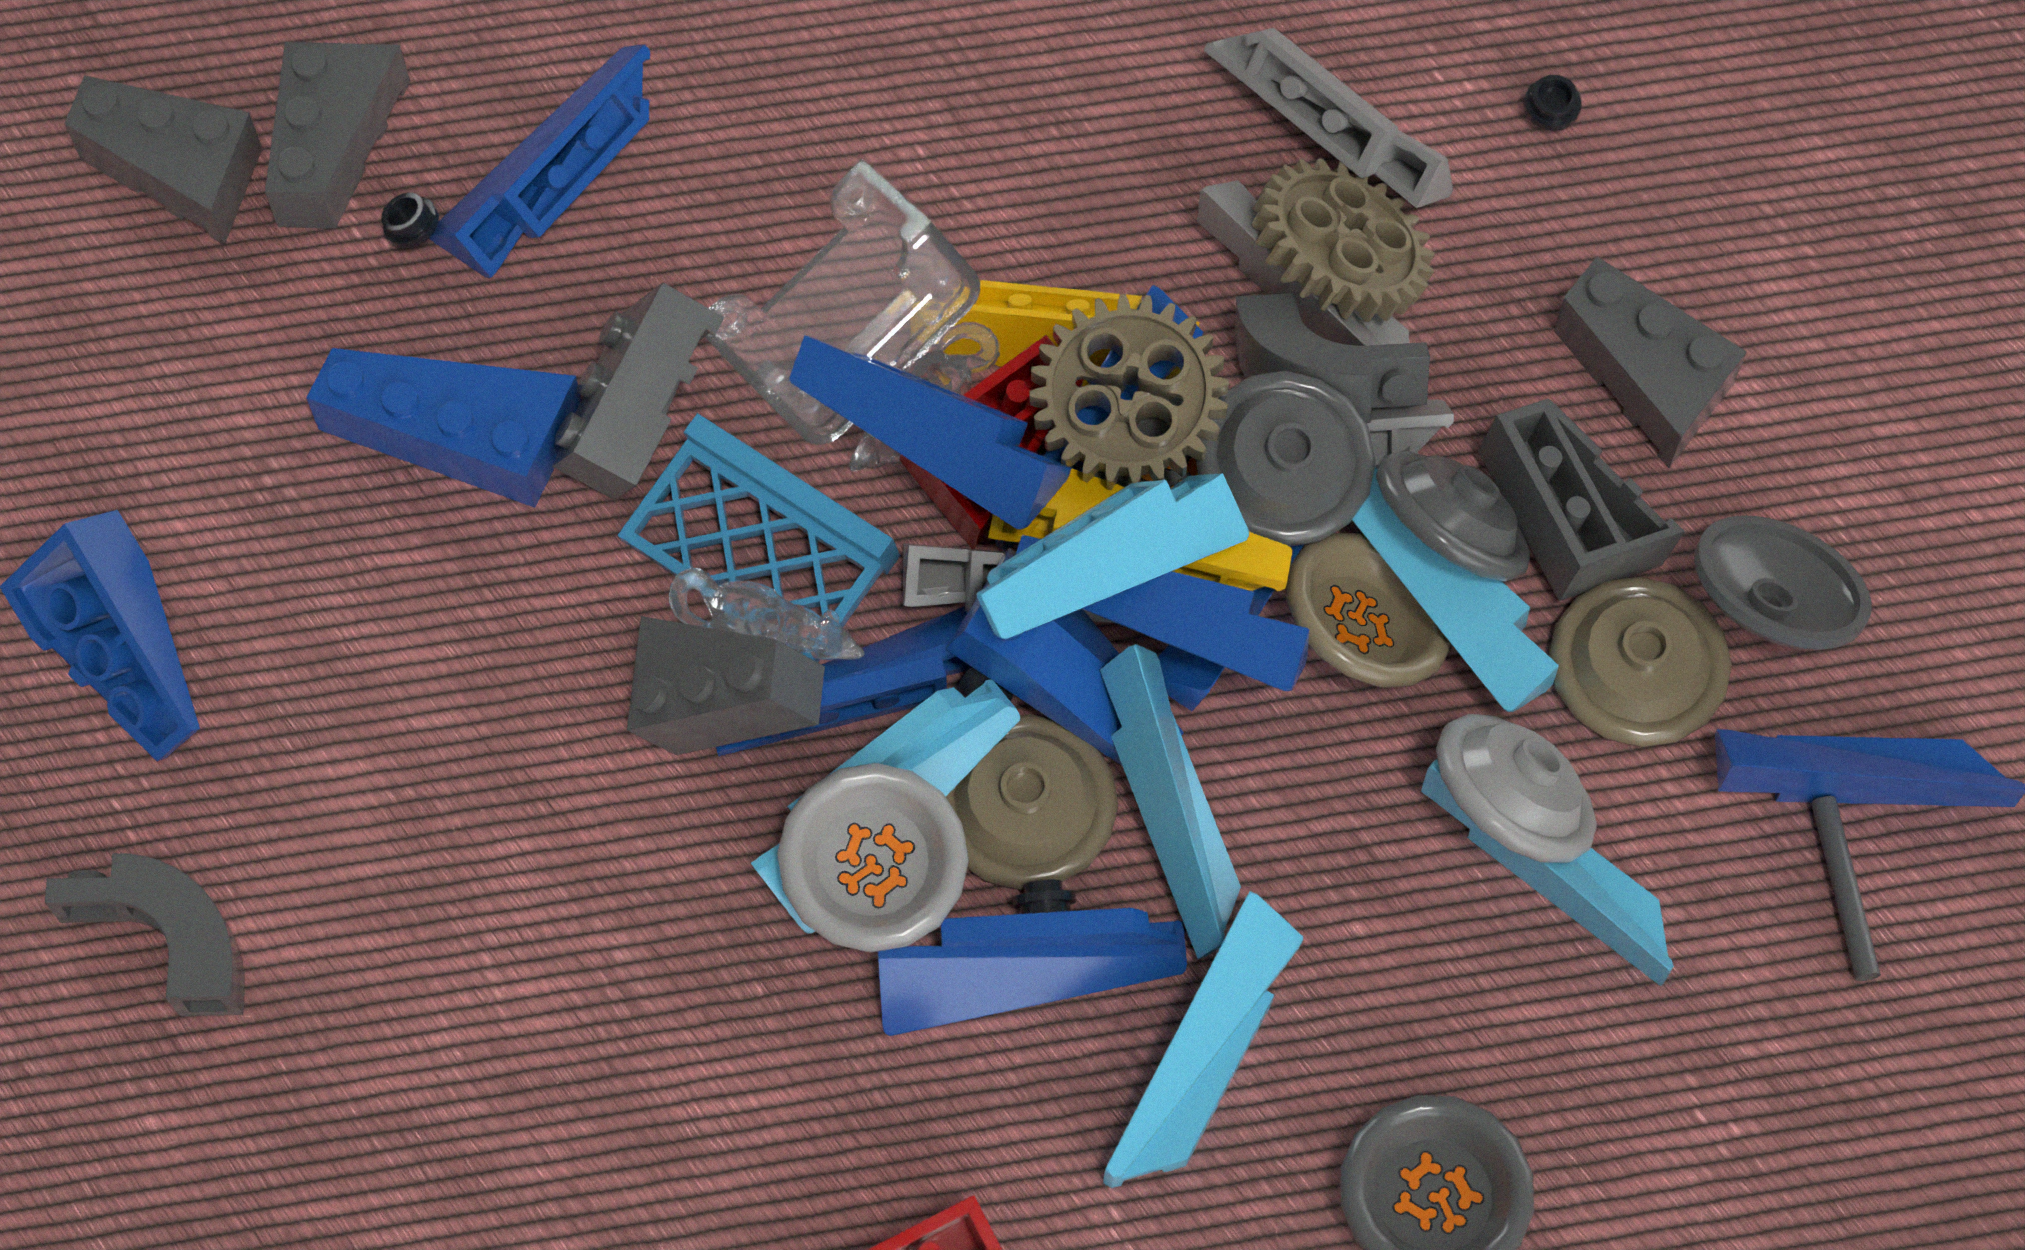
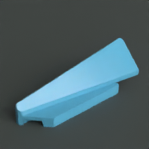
(1111, 549)
(1472, 611)
(934, 740)
(1171, 798)
(1585, 889)
(1207, 1045)

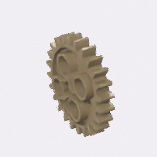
(1343, 240)
(1140, 341)

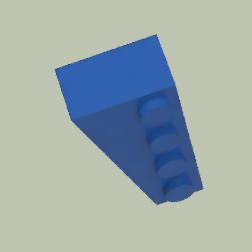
(448, 416)

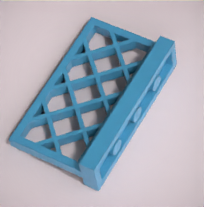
(775, 490)

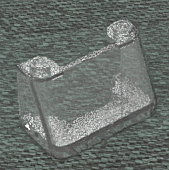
(872, 290)

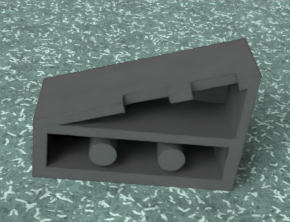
(325, 124)
(168, 147)
(1648, 355)
(632, 389)
(1570, 503)
(718, 687)

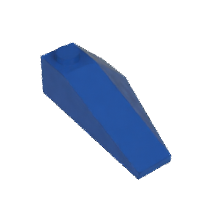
(102, 613)
(1049, 669)

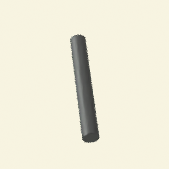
(1845, 888)

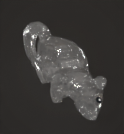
(945, 370)
(761, 612)

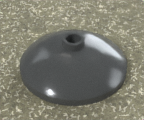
(1782, 583)

